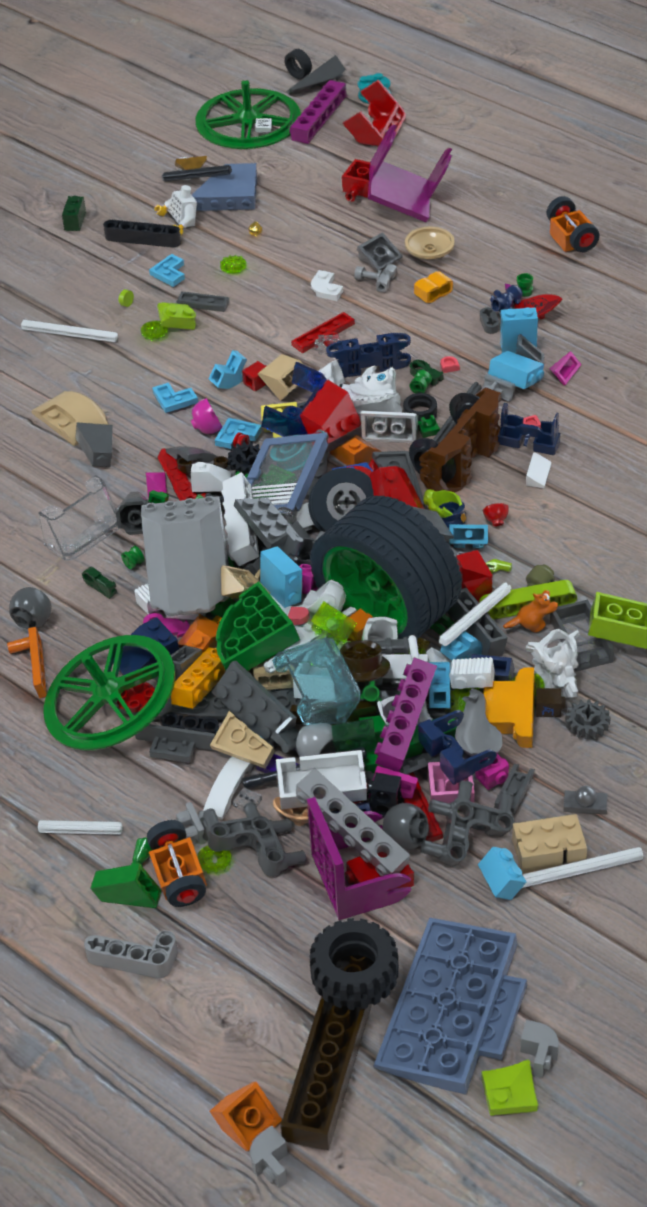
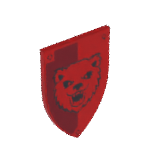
(542, 303)

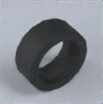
(304, 61)
(421, 399)

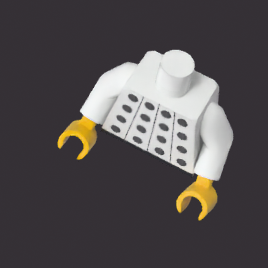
(180, 207)

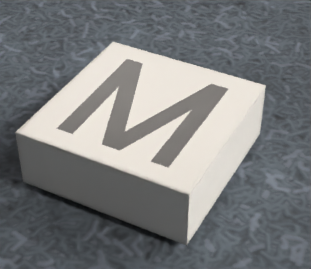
(263, 125)

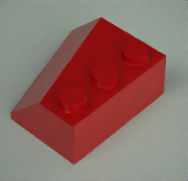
(331, 411)
(394, 483)

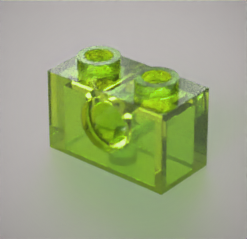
(344, 624)

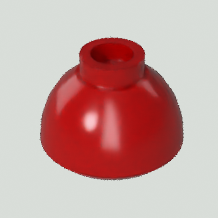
(496, 513)

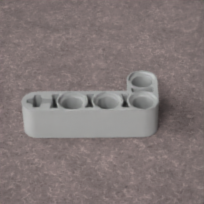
(132, 957)

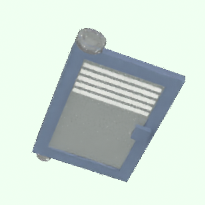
(287, 469)

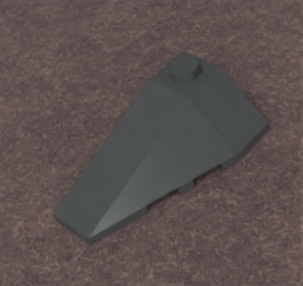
(328, 71)

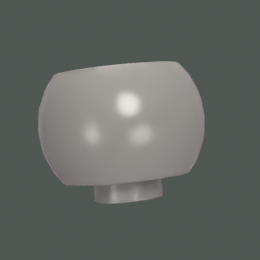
(315, 740)

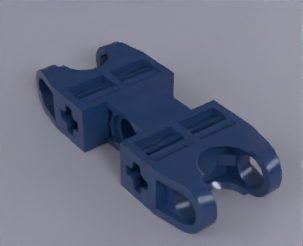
(371, 354)

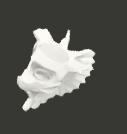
(557, 663)

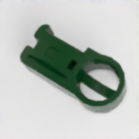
(436, 375)
(100, 583)

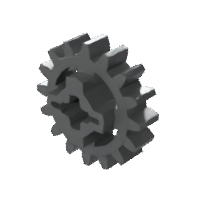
(577, 719)

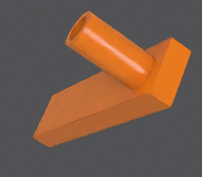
(33, 643)

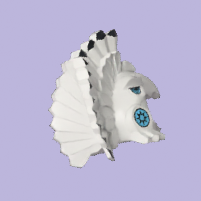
(375, 391)

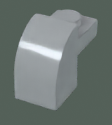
(542, 1042)
(266, 1152)

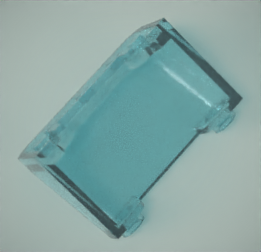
(322, 680)

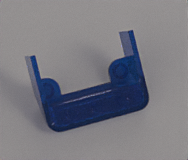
(289, 421)

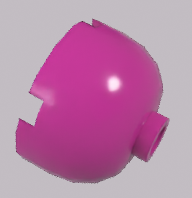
(205, 418)

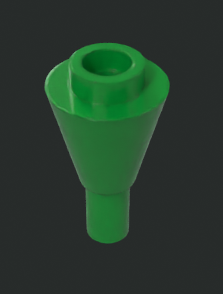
(141, 851)

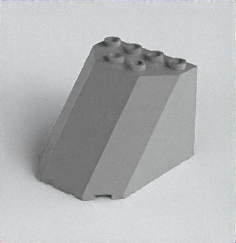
(184, 554)

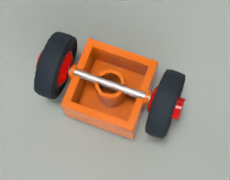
(571, 227)
(176, 864)

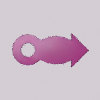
(174, 625)

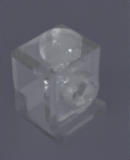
(319, 343)

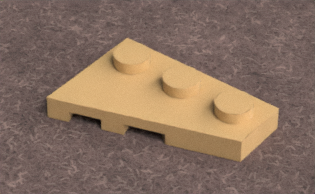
(242, 743)

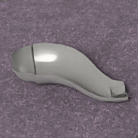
(477, 728)

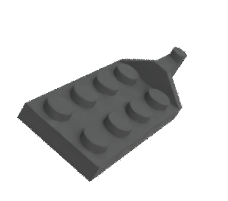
(270, 525)
(257, 707)

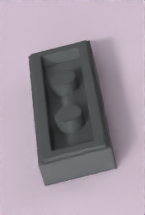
(203, 301)

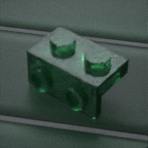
(354, 735)

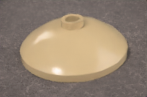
(429, 242)

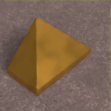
(190, 163)

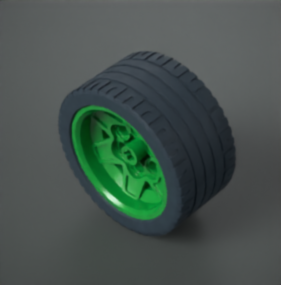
(389, 564)

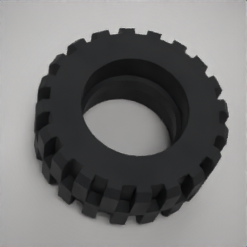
(354, 988)

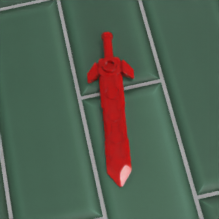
(178, 479)

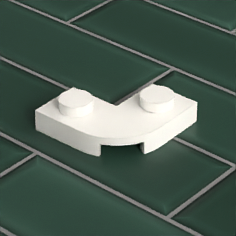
(324, 289)

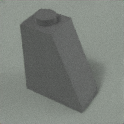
(95, 442)

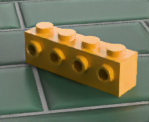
(198, 679)

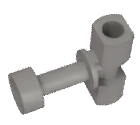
(382, 278)

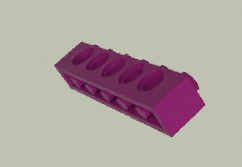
(318, 112)
(405, 715)

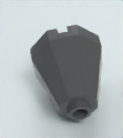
(129, 513)

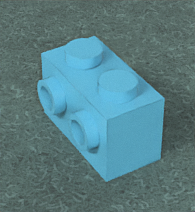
(468, 534)
(502, 873)

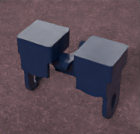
(514, 430)
(452, 763)

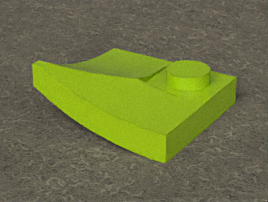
(510, 1089)

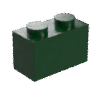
(74, 213)

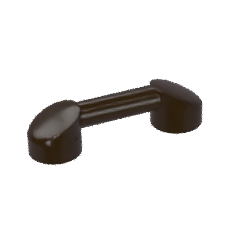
(185, 466)

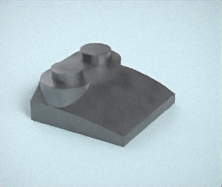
(378, 252)

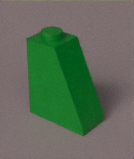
(126, 886)

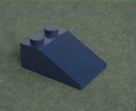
(137, 658)

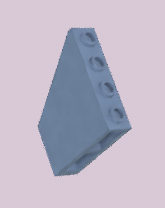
(229, 191)

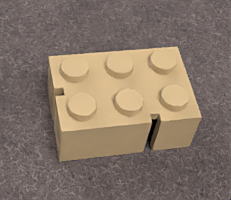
(542, 842)

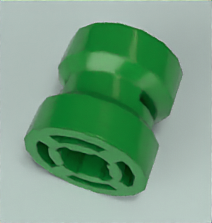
(525, 282)
(420, 381)

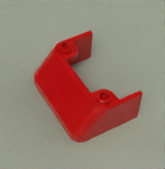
(382, 109)

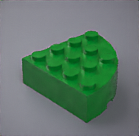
(253, 629)

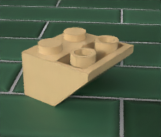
(279, 376)

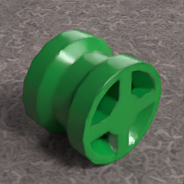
(132, 557)

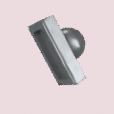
(585, 801)

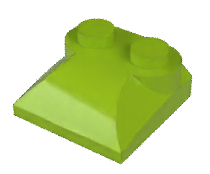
(176, 315)

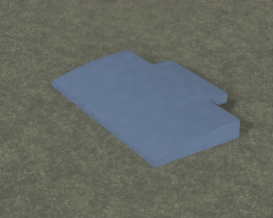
(453, 1006)

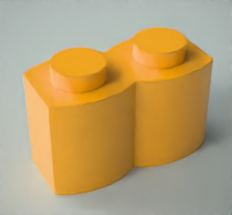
(433, 287)

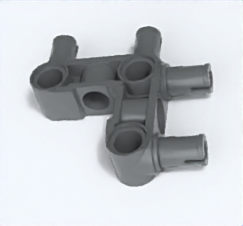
(476, 817)
(254, 832)

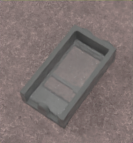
(590, 650)

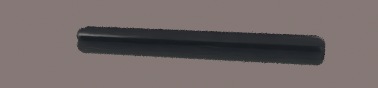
(197, 173)

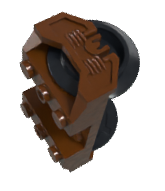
(449, 462)

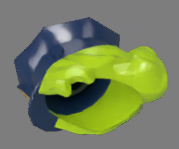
(447, 506)

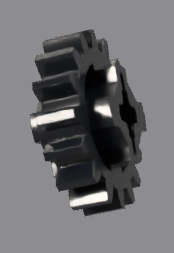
(243, 457)

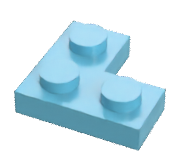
(168, 270)
(173, 400)
(232, 427)

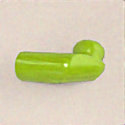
(495, 565)

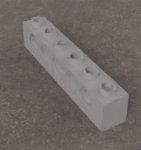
(397, 857)

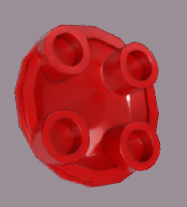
(137, 696)

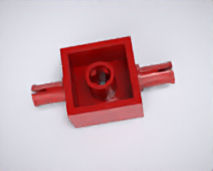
(356, 180)

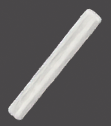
(80, 827)

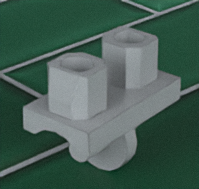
(504, 387)
(197, 823)

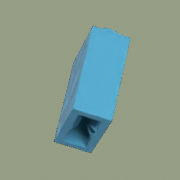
(517, 322)
(516, 369)
(281, 576)

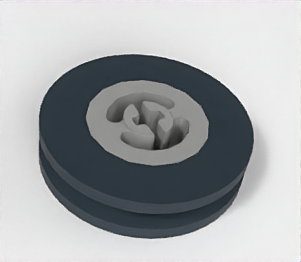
(342, 482)

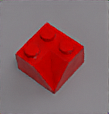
(475, 574)

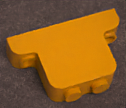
(512, 706)

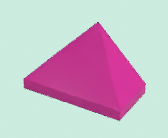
(565, 367)
(156, 481)

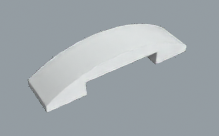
(226, 785)

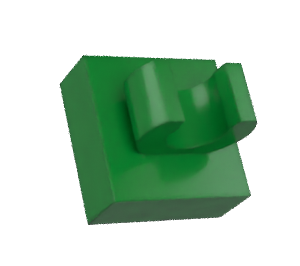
(428, 427)
(158, 497)

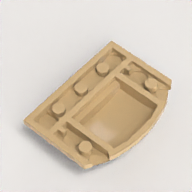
(66, 410)

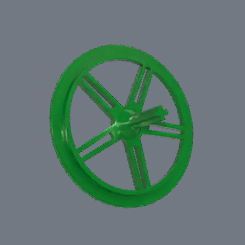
(246, 115)
(107, 689)

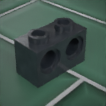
(385, 793)

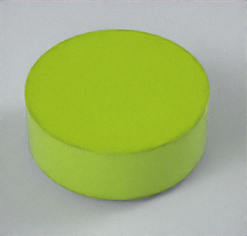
(126, 298)

